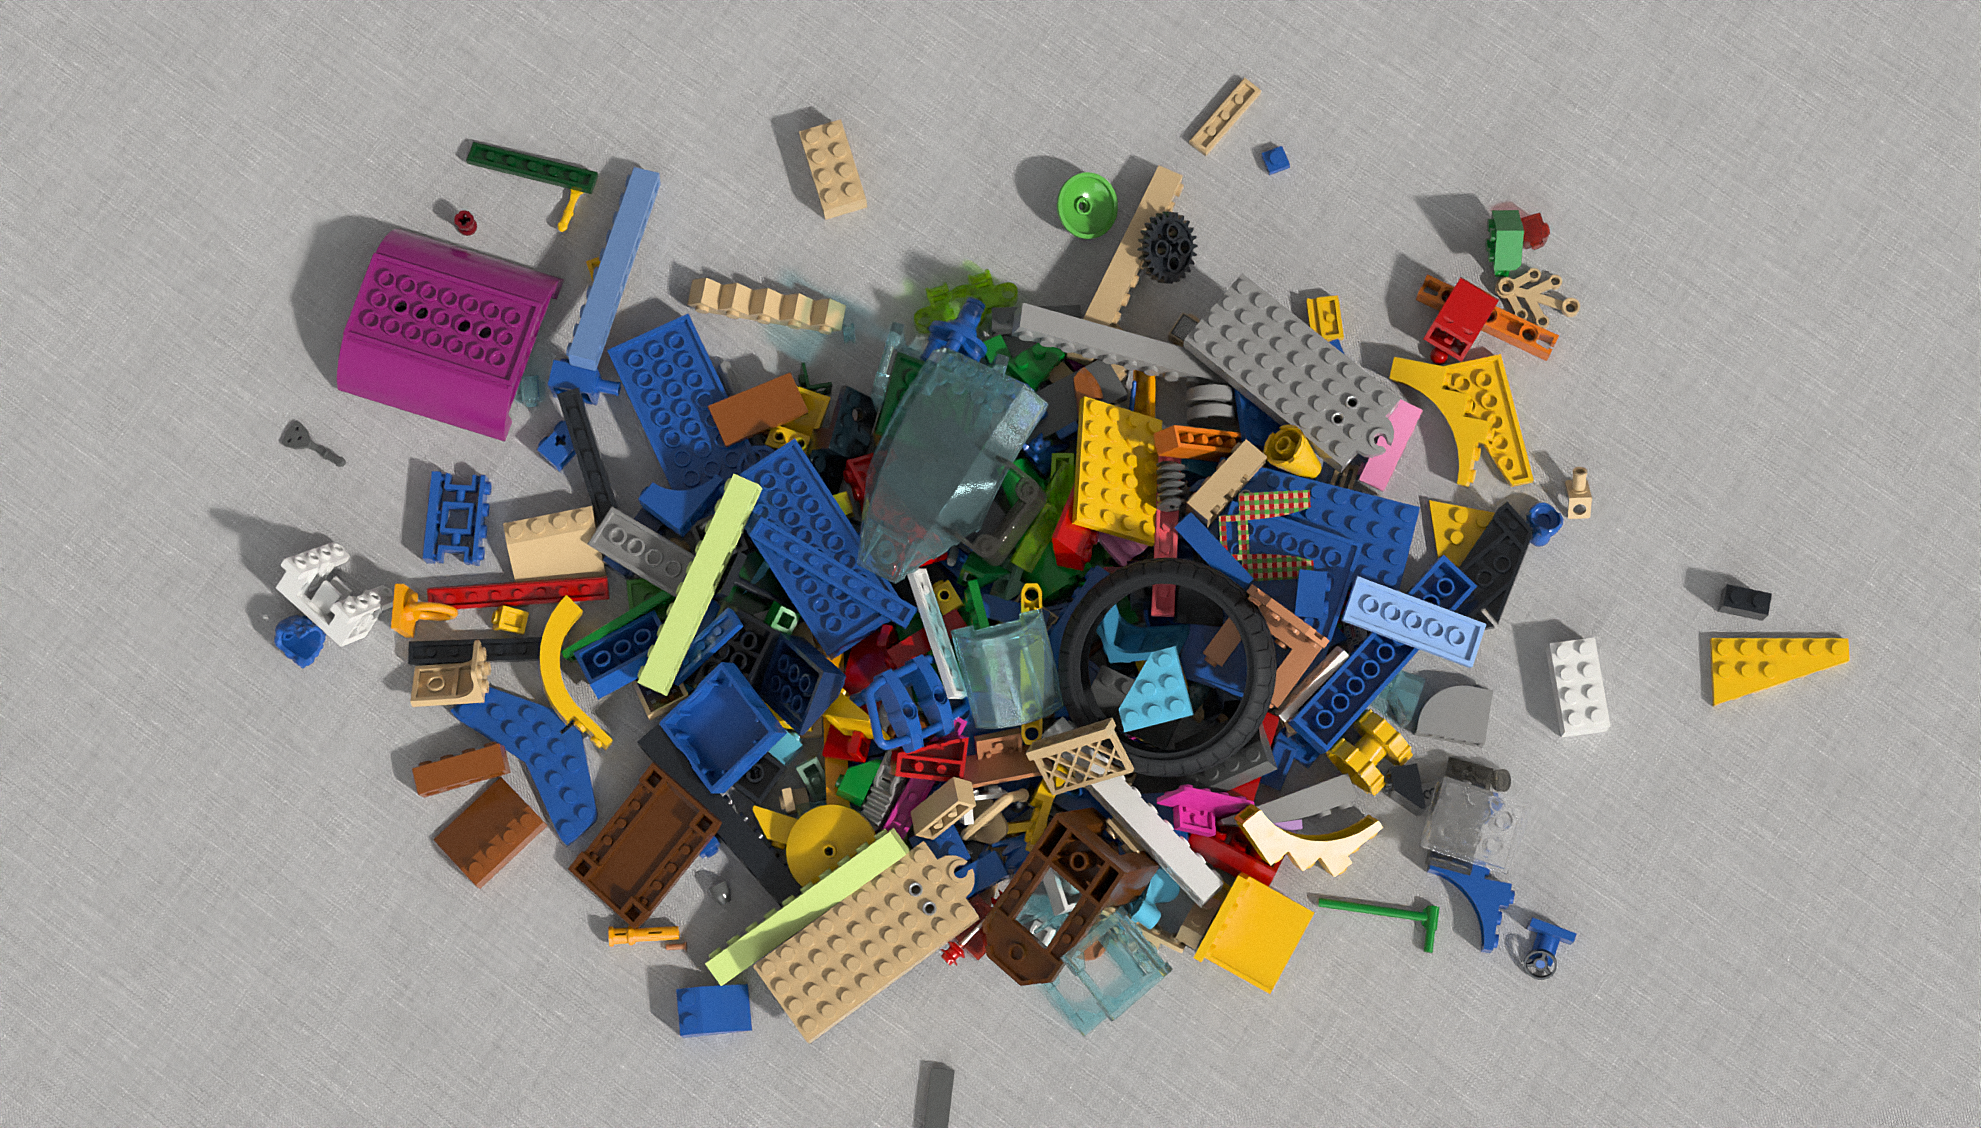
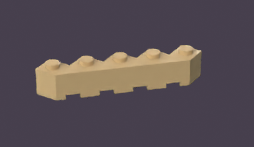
(766, 306)

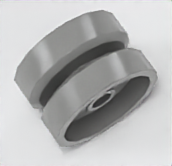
(1210, 406)

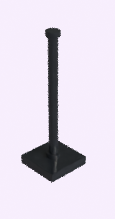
(731, 578)

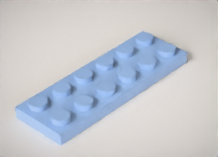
(1413, 622)

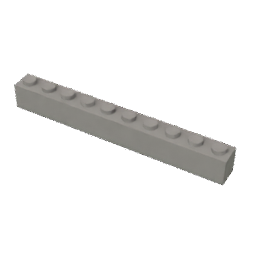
(1111, 346)

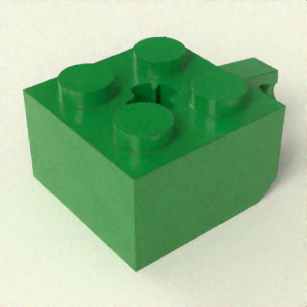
(1505, 241)

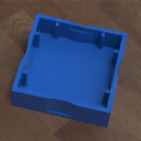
(723, 728)

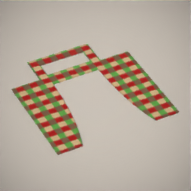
(1261, 506)

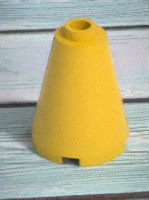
(1292, 452)

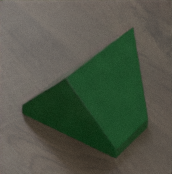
(975, 568)

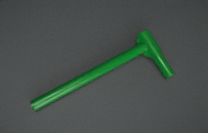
(1428, 917)

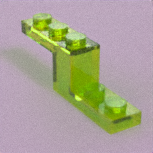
(1044, 524)

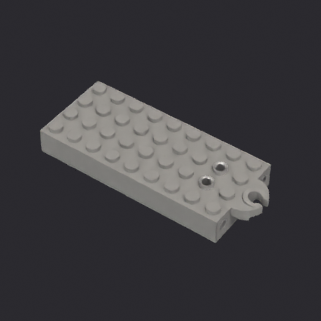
(1293, 374)

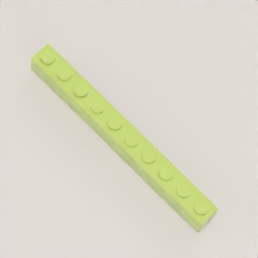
(699, 585)
(807, 906)

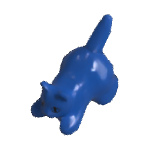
(1041, 453)

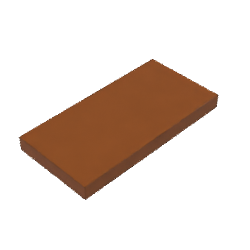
(758, 409)

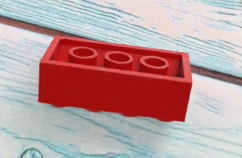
(1072, 542)
(1233, 853)

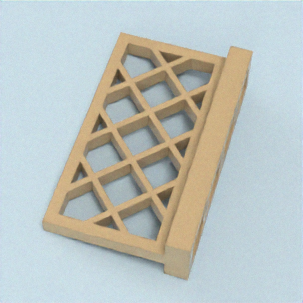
(1077, 738)

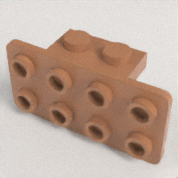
(1000, 759)

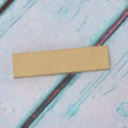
(1225, 116)

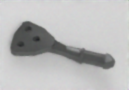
(306, 442)

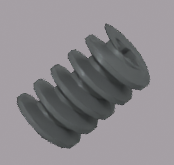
(1169, 486)

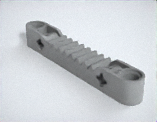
(883, 794)

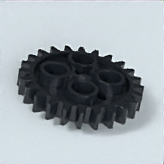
(1167, 247)

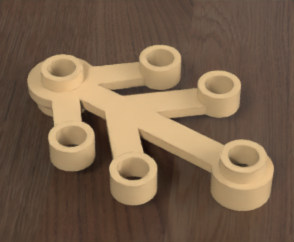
(1533, 296)

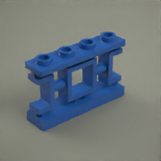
(438, 517)

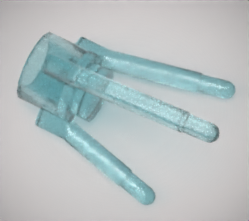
(1051, 920)

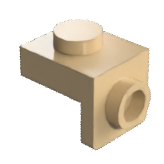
(793, 797)

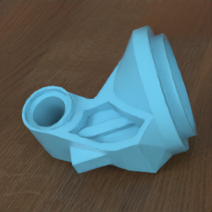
(1159, 890)

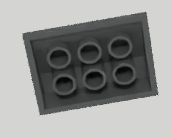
(1246, 765)

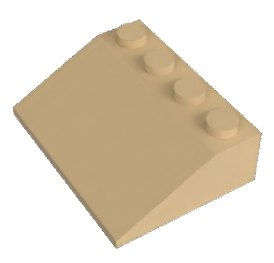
(554, 546)

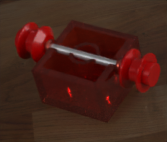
(972, 938)

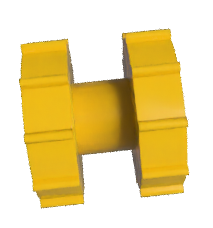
(1376, 742)

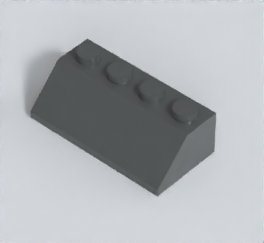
(1110, 691)

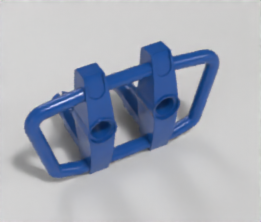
(901, 710)

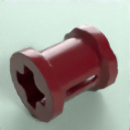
(460, 220)

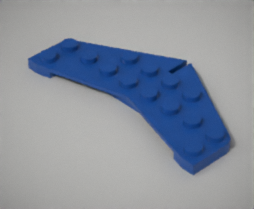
(554, 759)

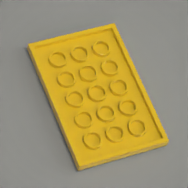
(1116, 471)

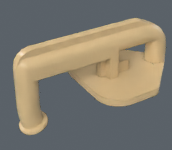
(988, 820)

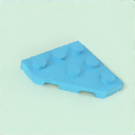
(1157, 693)

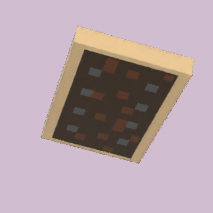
(657, 703)

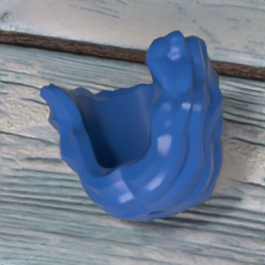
(299, 639)

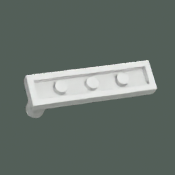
(1311, 683)

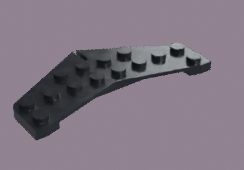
(1495, 565)

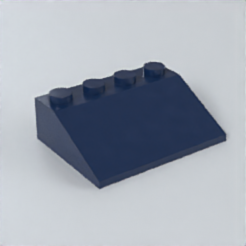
(800, 682)

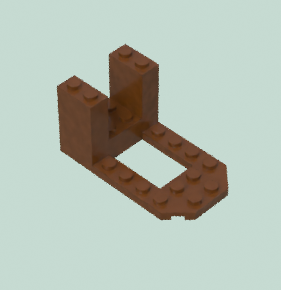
(1086, 862)

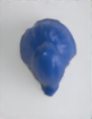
(1543, 522)

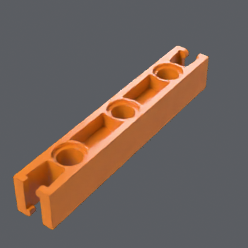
(1503, 324)

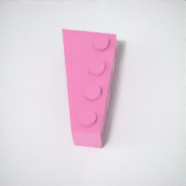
(1380, 468)

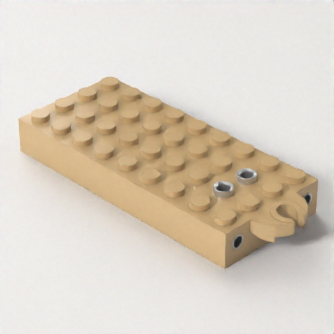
(869, 940)

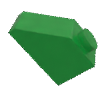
(857, 781)

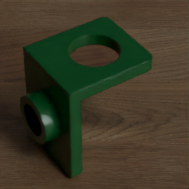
(804, 382)

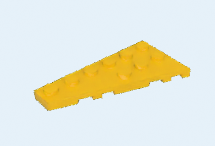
(1493, 402)

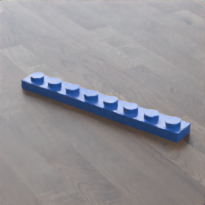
(833, 572)

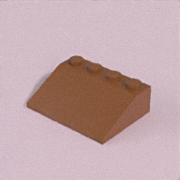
(490, 833)

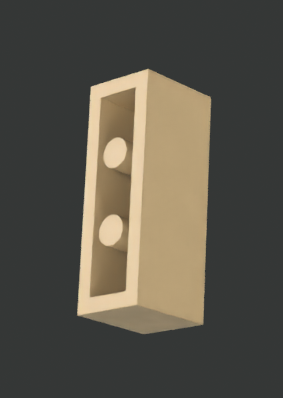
(943, 808)

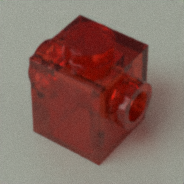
(1535, 231)

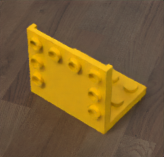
(1254, 932)

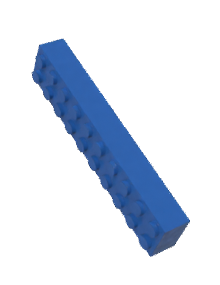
(1373, 664)

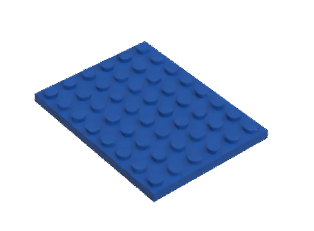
(1281, 537)

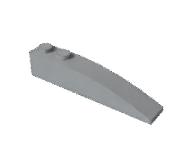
(1307, 802)

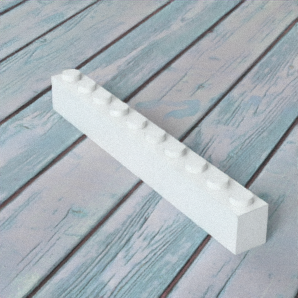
(1146, 827)

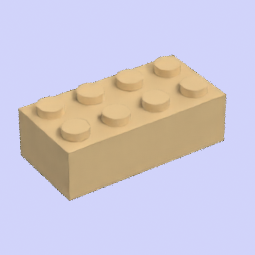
(833, 169)

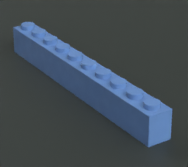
(614, 269)

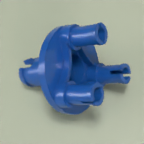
(959, 333)

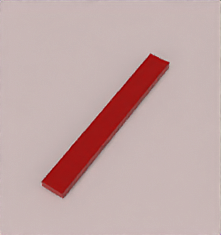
(521, 592)

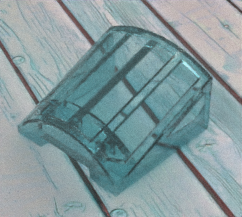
(1009, 671)

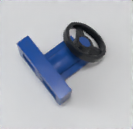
(1545, 947)

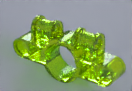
(980, 287)

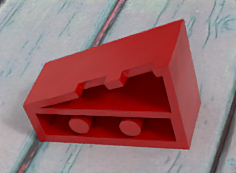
(935, 761)

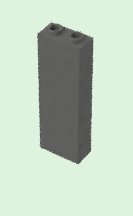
(1062, 400)

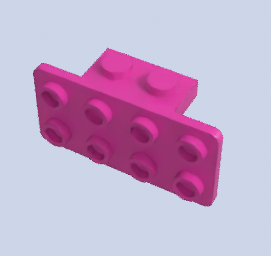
(1196, 808)

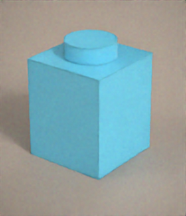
(787, 748)

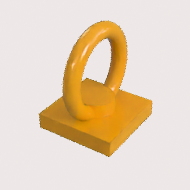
(408, 611)

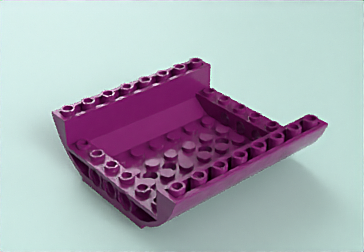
(427, 361)

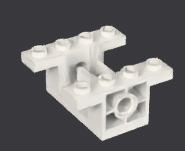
(327, 603)

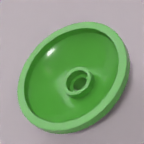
(1098, 203)

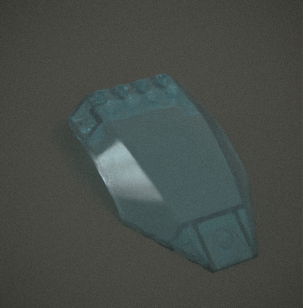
(940, 461)

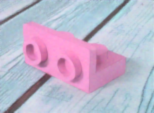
(1119, 548)

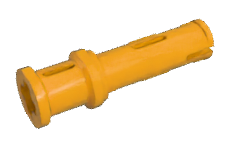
(631, 935)

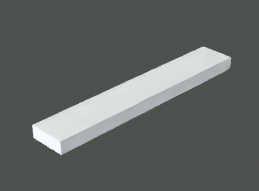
(937, 634)

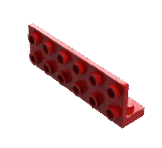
(863, 664)

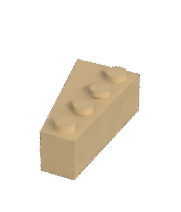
(1225, 483)

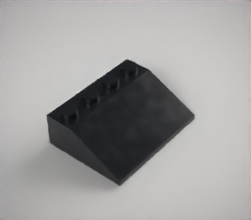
(748, 649)

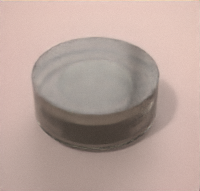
(1501, 780)

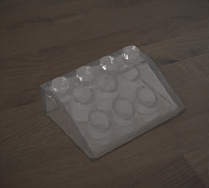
(1475, 824)

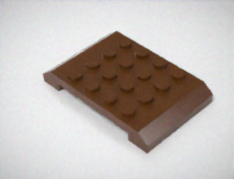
(646, 846)

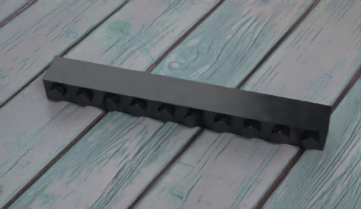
(734, 830)

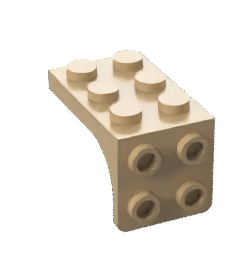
(452, 682)

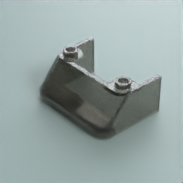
(997, 547)

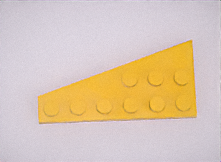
(1457, 529)
(1757, 664)

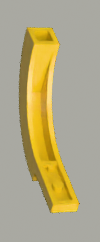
(555, 632)
(1042, 801)

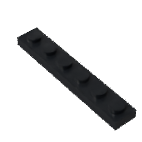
(587, 452)
(462, 650)

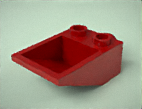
(1460, 319)

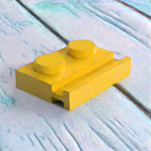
(1325, 317)
(1016, 827)

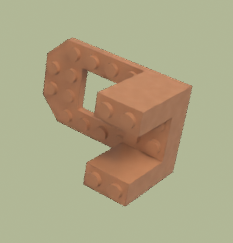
(1288, 630)

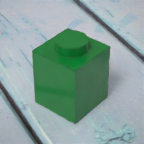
(782, 617)

